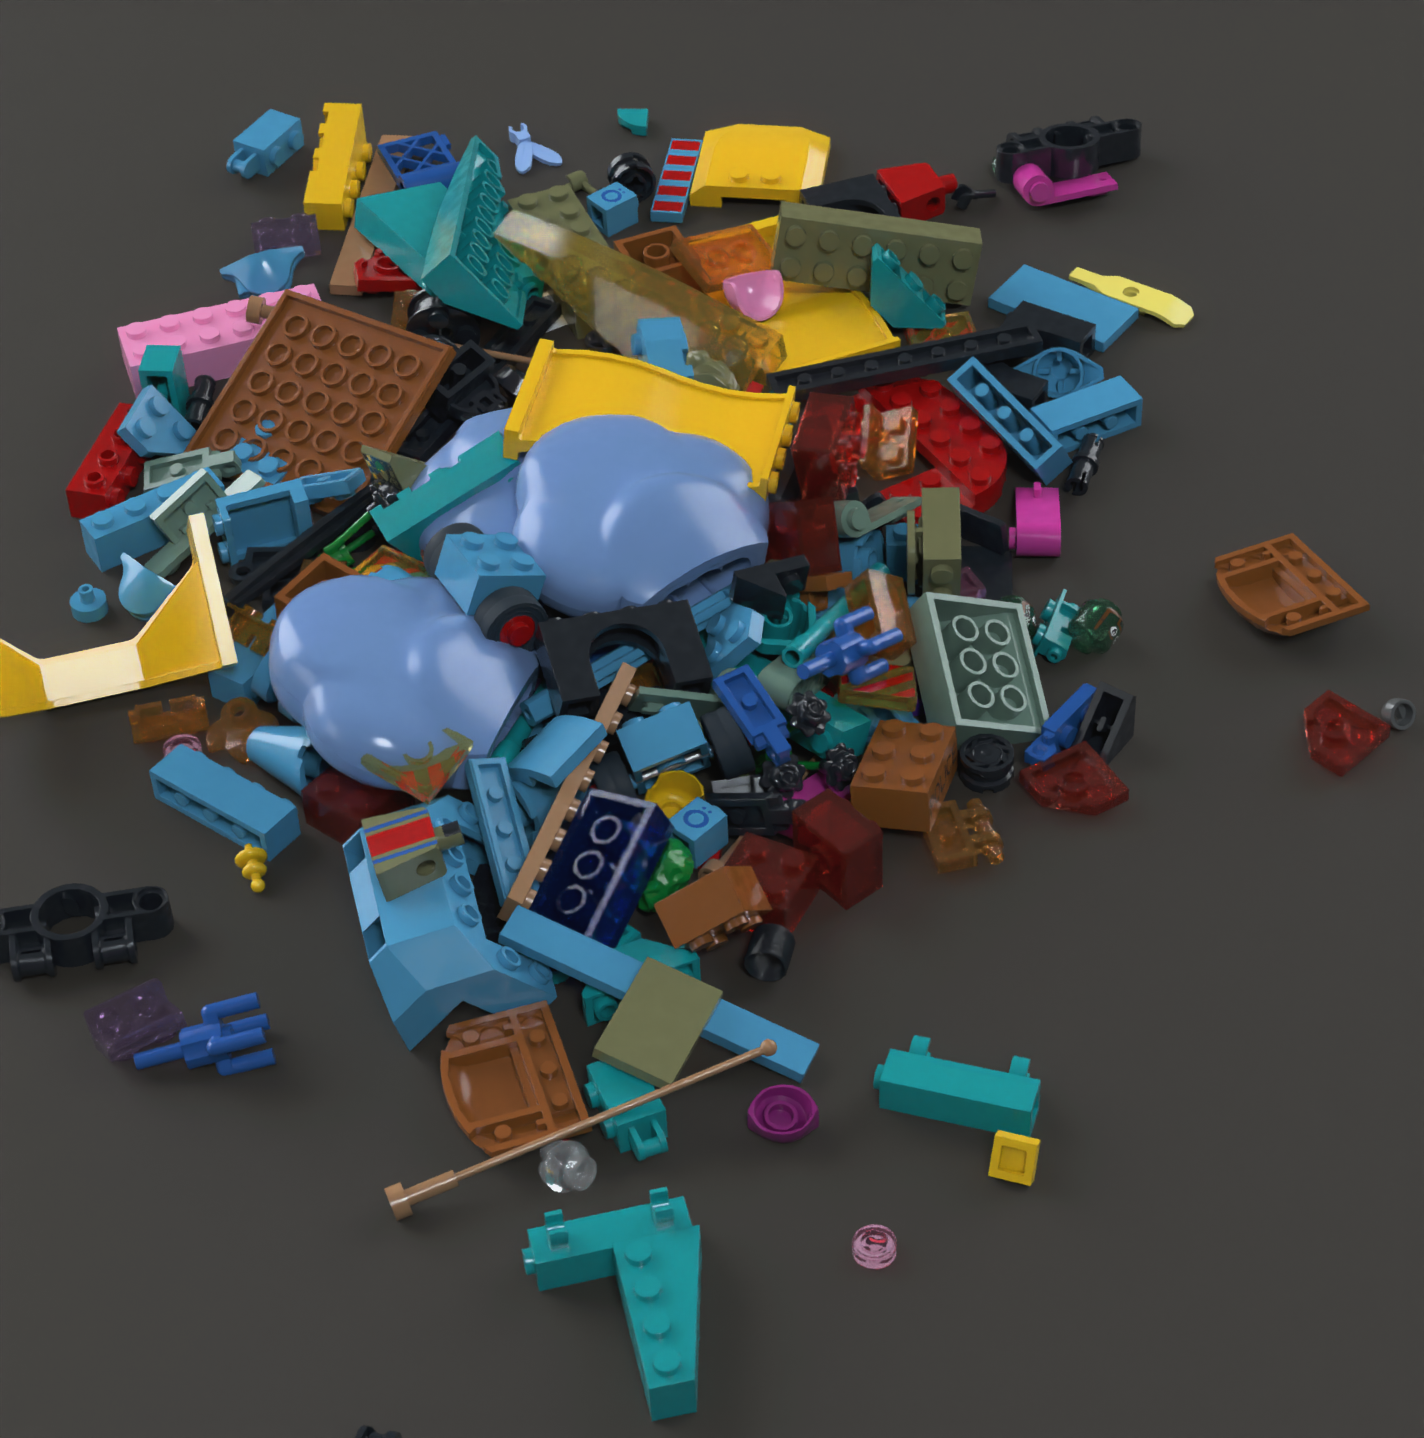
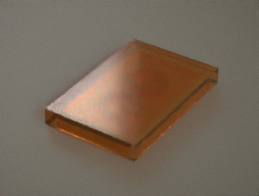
(722, 255)

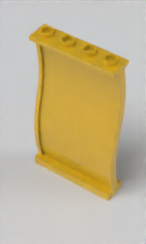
(821, 320)
(587, 383)

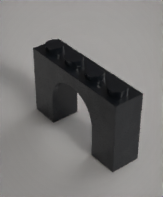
(852, 194)
(1056, 331)
(660, 630)

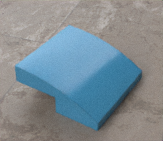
(557, 750)

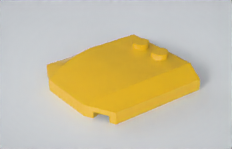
(758, 163)

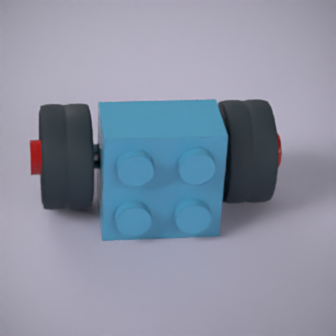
(489, 580)
(673, 743)

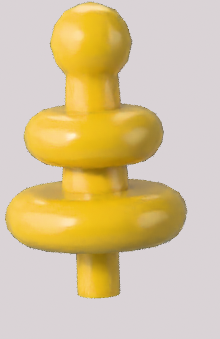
(252, 866)

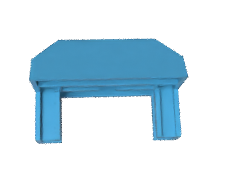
(432, 940)

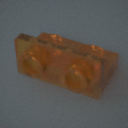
(889, 441)

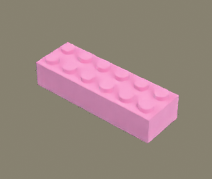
(209, 337)

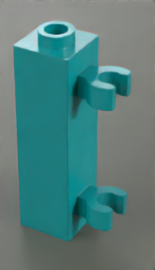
(958, 1091)
(582, 1247)

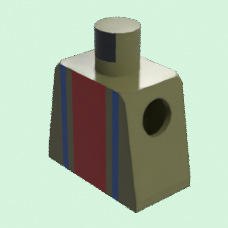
(408, 849)

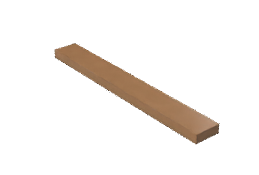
(356, 244)

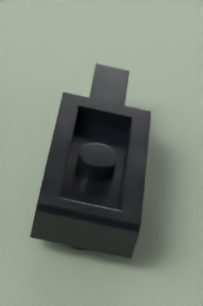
(754, 812)

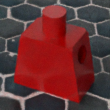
(917, 189)

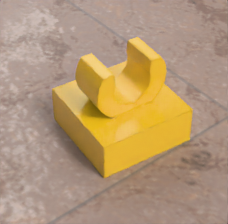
(1014, 1157)

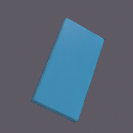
(1060, 295)

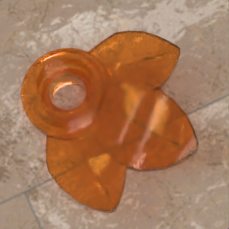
(233, 731)

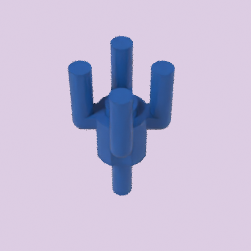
(850, 651)
(215, 1041)

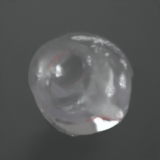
(566, 1166)

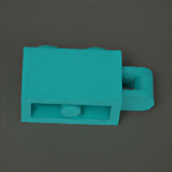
(638, 1129)

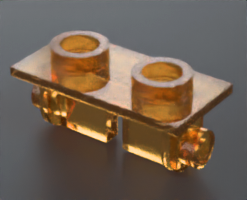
(247, 624)
(186, 716)

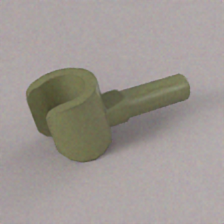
(579, 181)

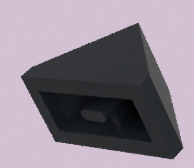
(1108, 721)

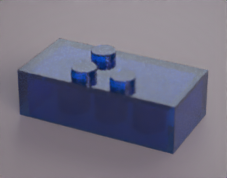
(603, 865)

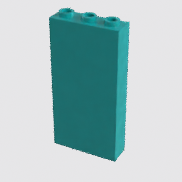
(402, 228)

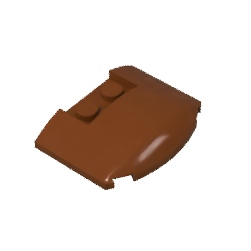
(1285, 587)
(510, 1079)

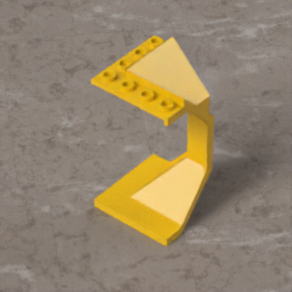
(179, 641)

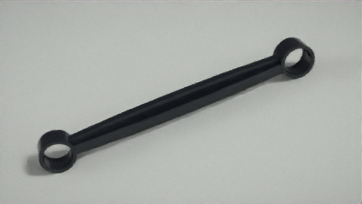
(299, 549)

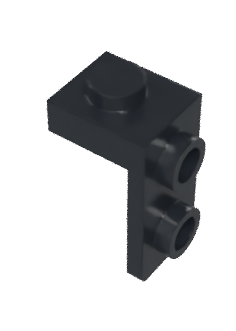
(983, 529)

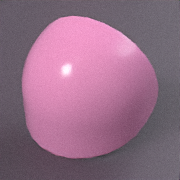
(755, 293)

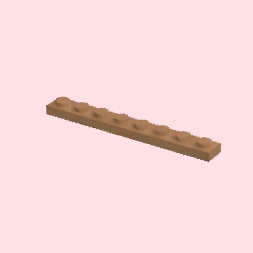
(565, 804)

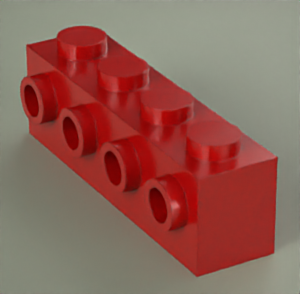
(106, 471)

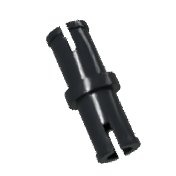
(200, 400)
(1084, 464)

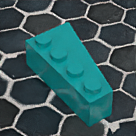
(450, 486)
(661, 1303)

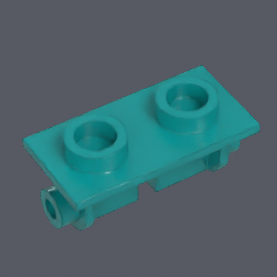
(1053, 636)

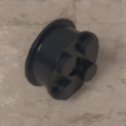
(433, 316)

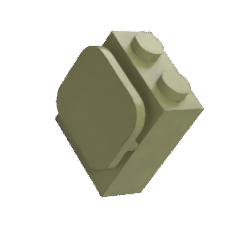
(935, 544)

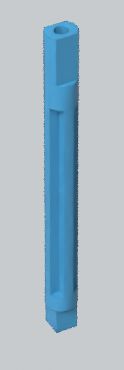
(540, 707)

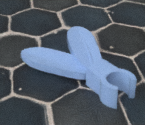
(528, 150)

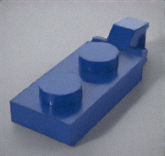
(754, 712)
(1061, 727)

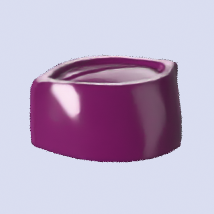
(783, 1114)

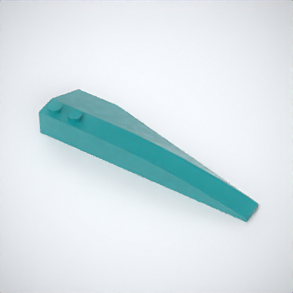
(463, 258)

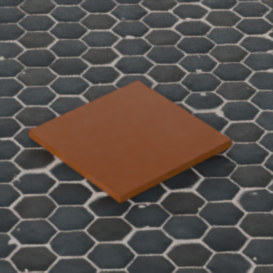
(327, 387)

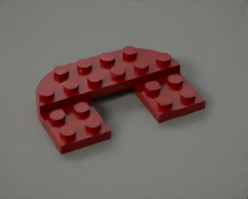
(949, 437)

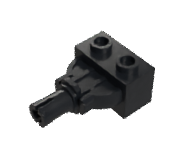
(467, 386)

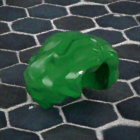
(669, 875)

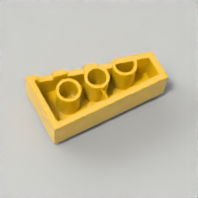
(337, 166)

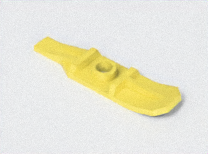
(1147, 299)

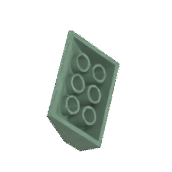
(977, 667)

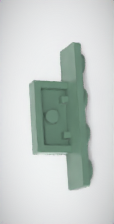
(191, 498)

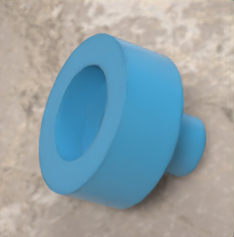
(88, 604)

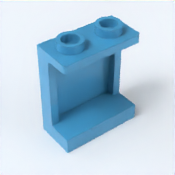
(261, 519)

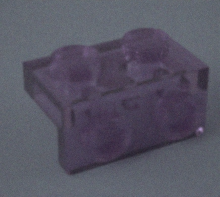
(287, 232)
(133, 1021)

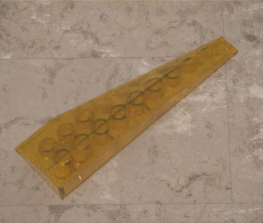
(617, 290)

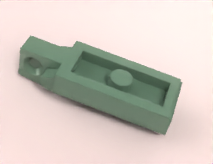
(174, 467)

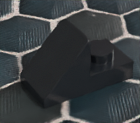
(766, 585)

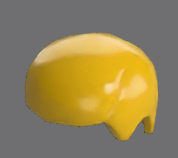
(674, 791)

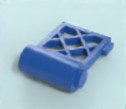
(424, 171)

